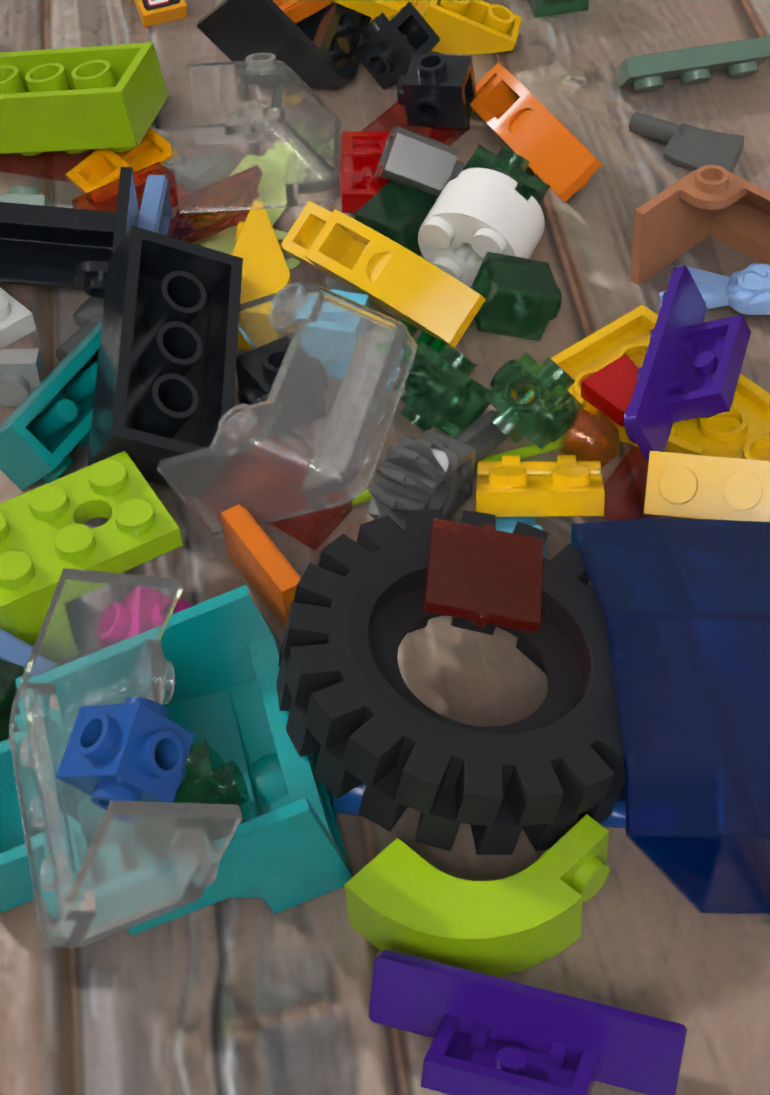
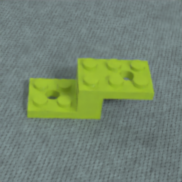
(47, 533)

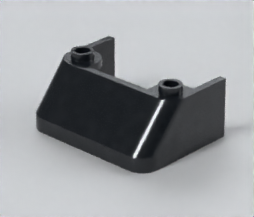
(314, 48)
(64, 244)

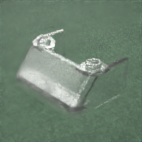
(255, 140)
(321, 421)
(138, 858)

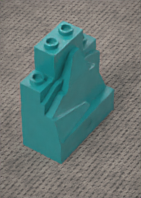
(228, 695)

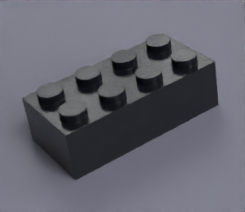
(164, 350)

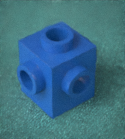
(126, 753)

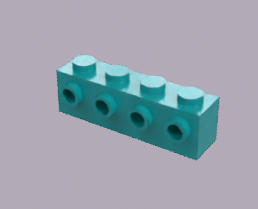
(52, 418)

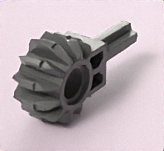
(431, 471)

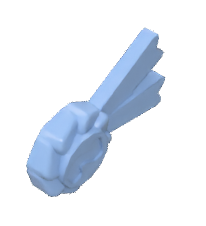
(743, 291)

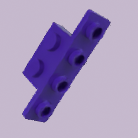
(687, 366)
(520, 1037)

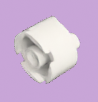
(479, 216)

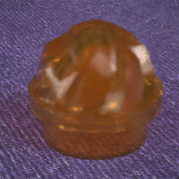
(591, 438)

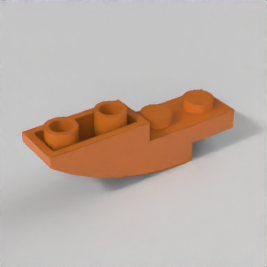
(534, 133)

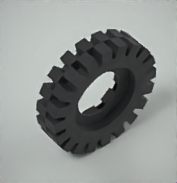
(370, 729)

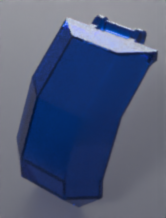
(691, 696)

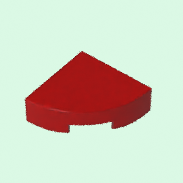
(611, 388)

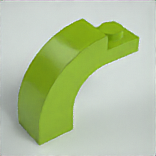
(480, 925)

